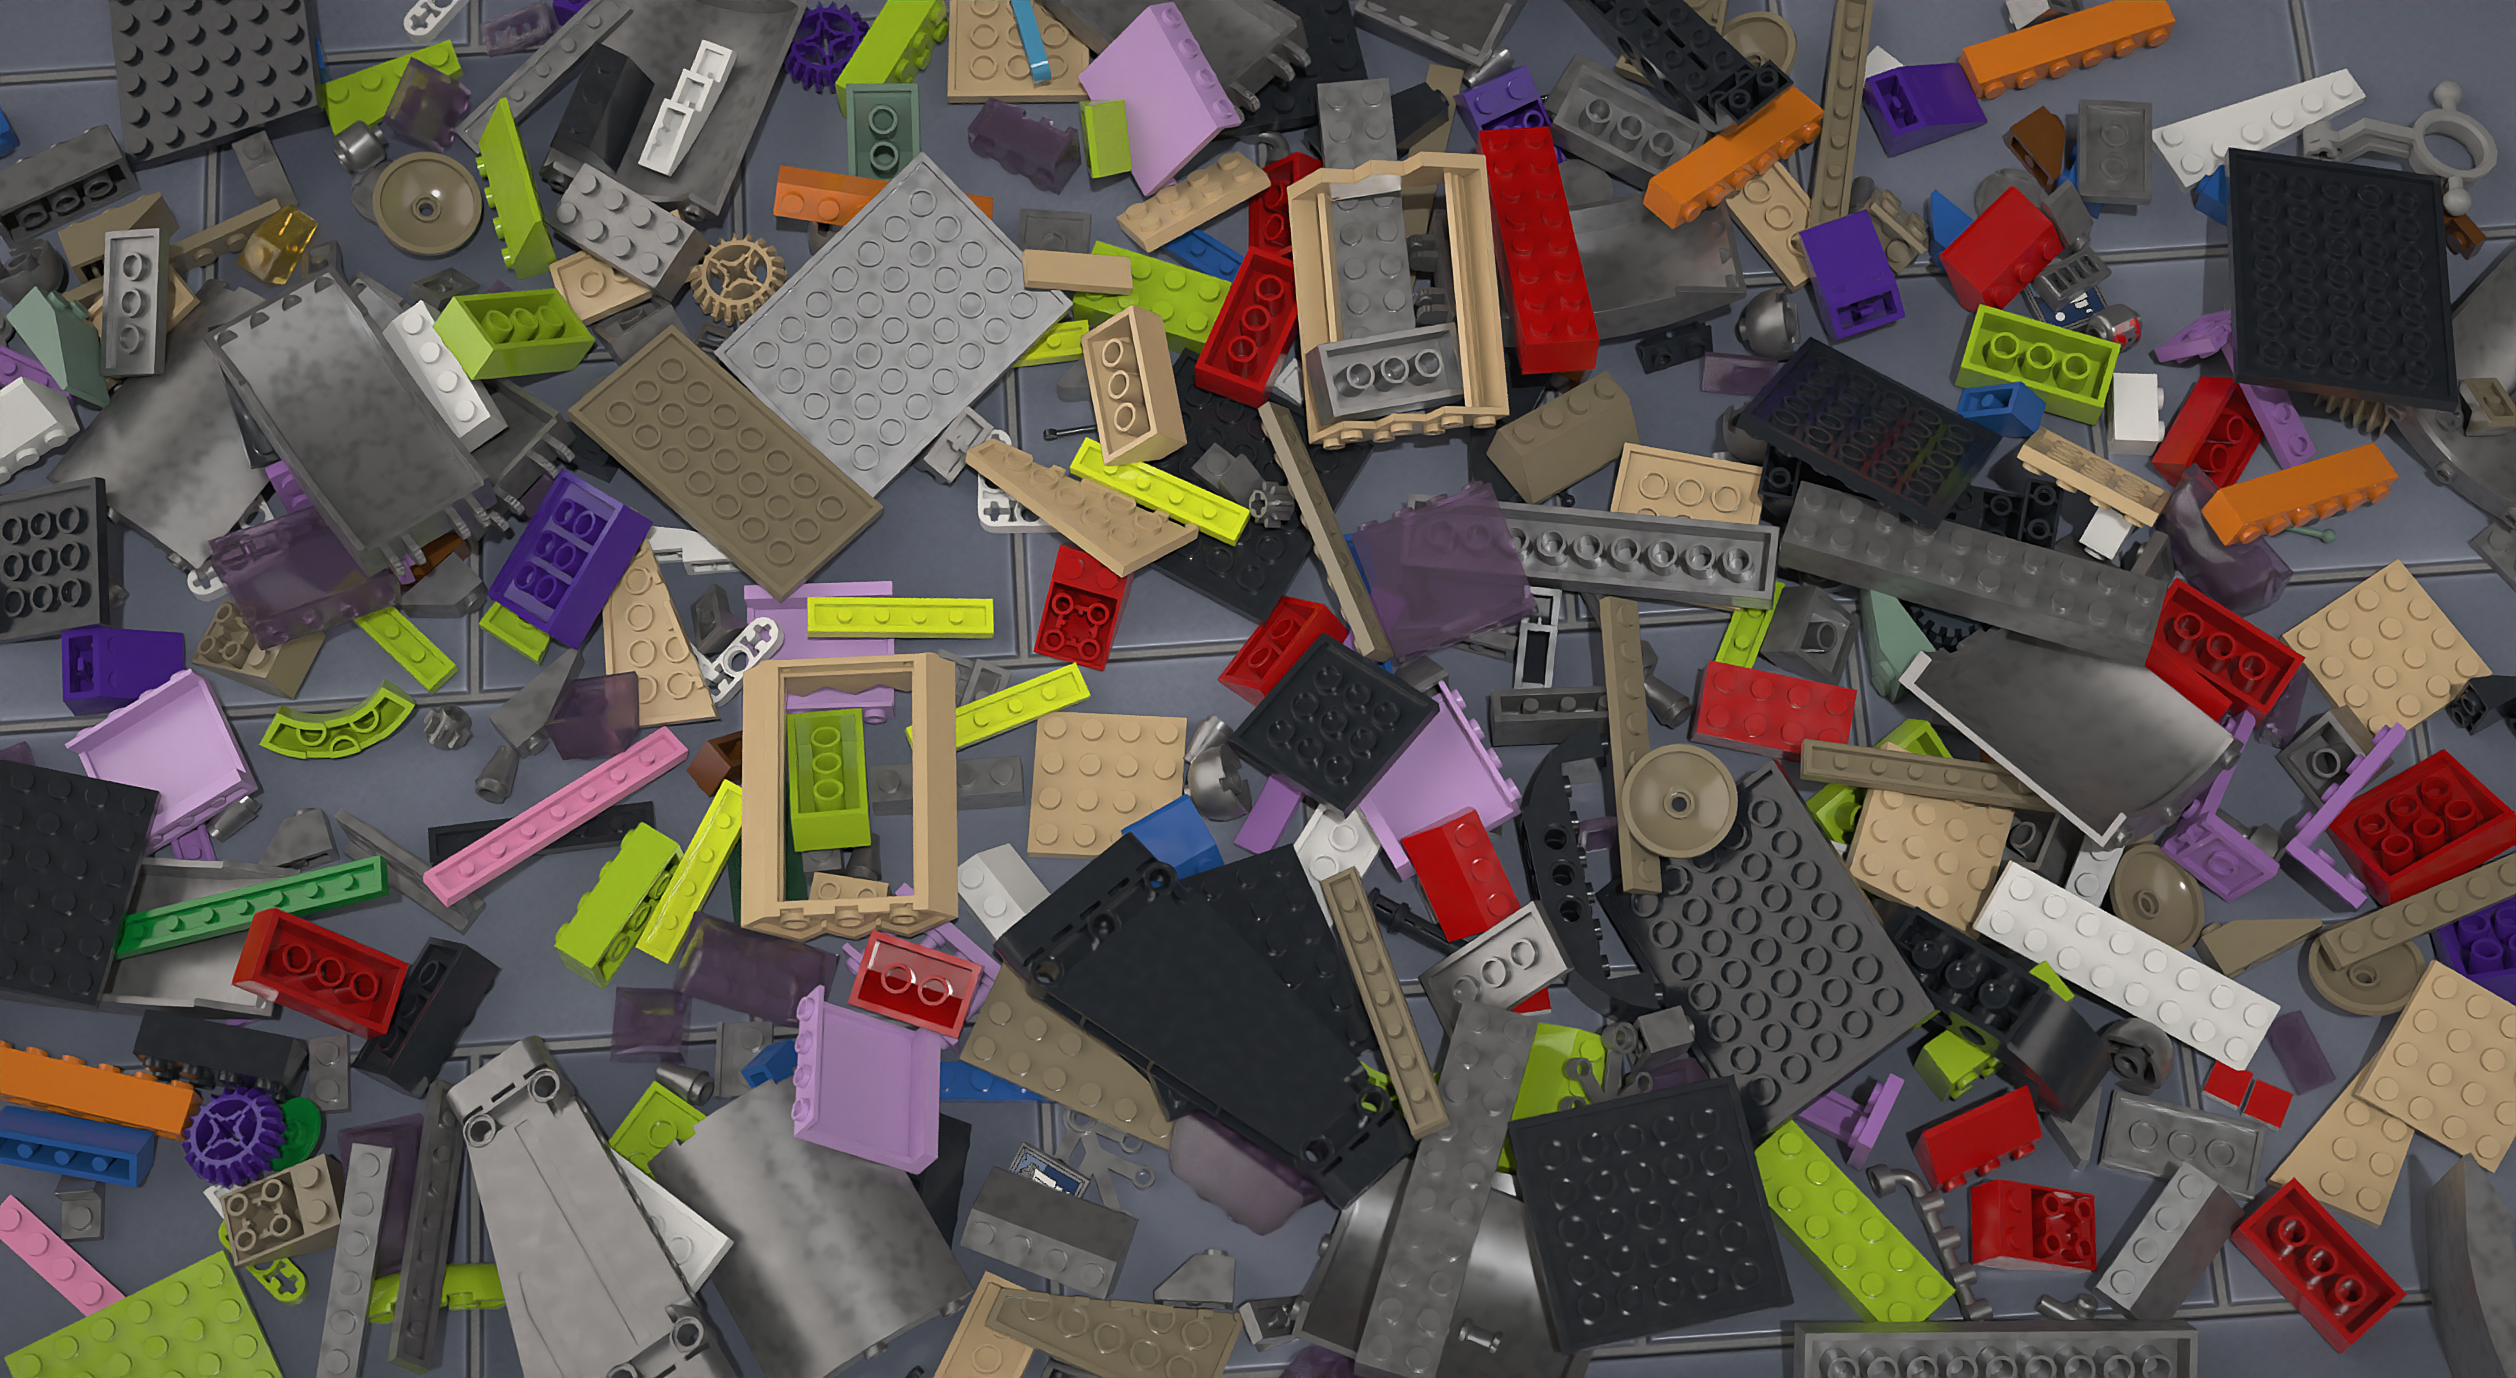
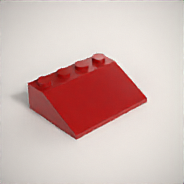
(2422, 829)

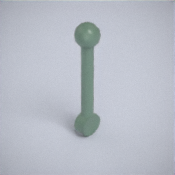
(2327, 535)

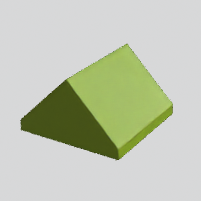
(1105, 137)

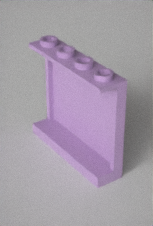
(1167, 91)
(877, 701)
(173, 744)
(1436, 778)
(866, 1085)

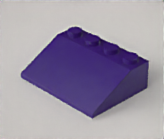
(569, 559)
(2483, 948)

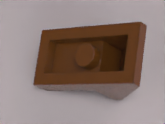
(2462, 234)

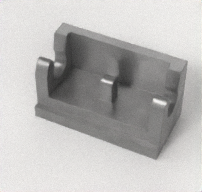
(949, 450)

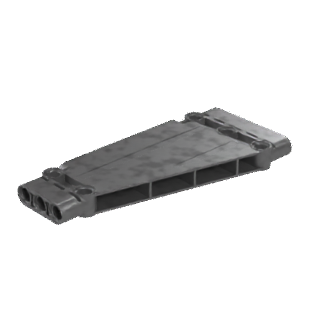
(569, 1235)

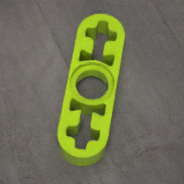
(274, 1285)

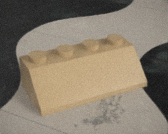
(1133, 388)

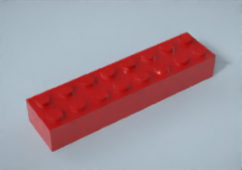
(1538, 252)

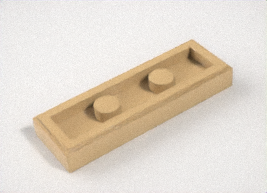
(1077, 272)

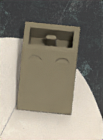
(86, 239)
(233, 653)
(286, 1212)

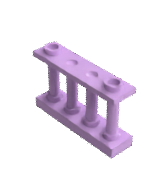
(955, 941)

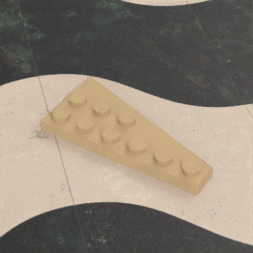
(1084, 511)
(649, 638)
(2350, 1157)

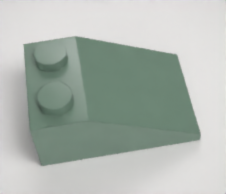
(882, 128)
(62, 342)
(1890, 640)

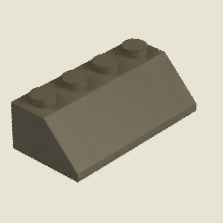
(1565, 439)

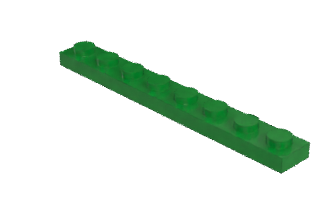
(235, 909)

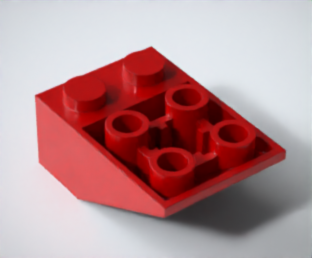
(1082, 609)
(2032, 1227)

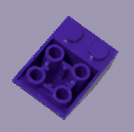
(1504, 103)
(1920, 105)
(1850, 275)
(115, 666)

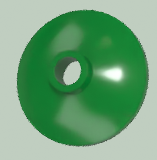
(303, 1127)

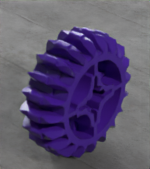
(809, 45)
(217, 1155)

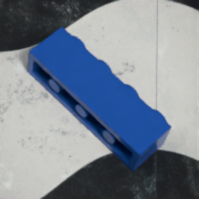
(75, 1146)

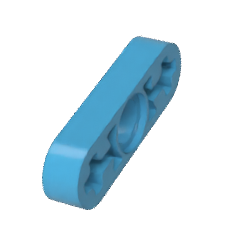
(1031, 40)

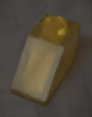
(277, 245)

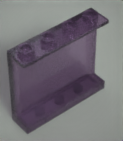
(1444, 571)
(296, 578)

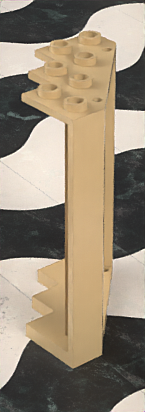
(1473, 285)
(764, 797)

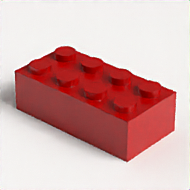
(1251, 331)
(2226, 650)
(1769, 711)
(320, 973)
(2317, 1265)

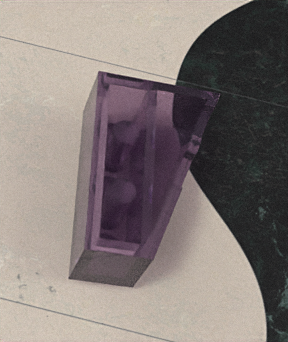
(1026, 146)

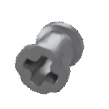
(1480, 1335)

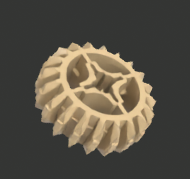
(735, 262)

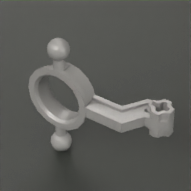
(2372, 135)

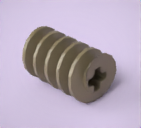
(2363, 410)

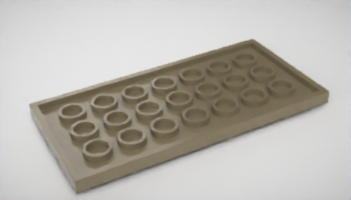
(725, 463)

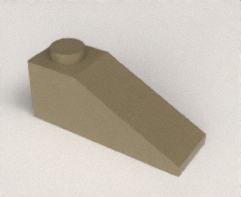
(2249, 943)

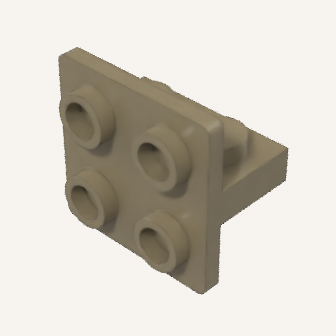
(1898, 232)

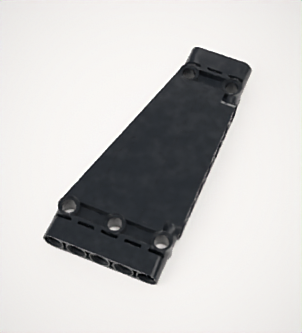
(1205, 1017)

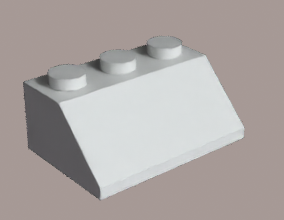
(31, 424)
(998, 889)

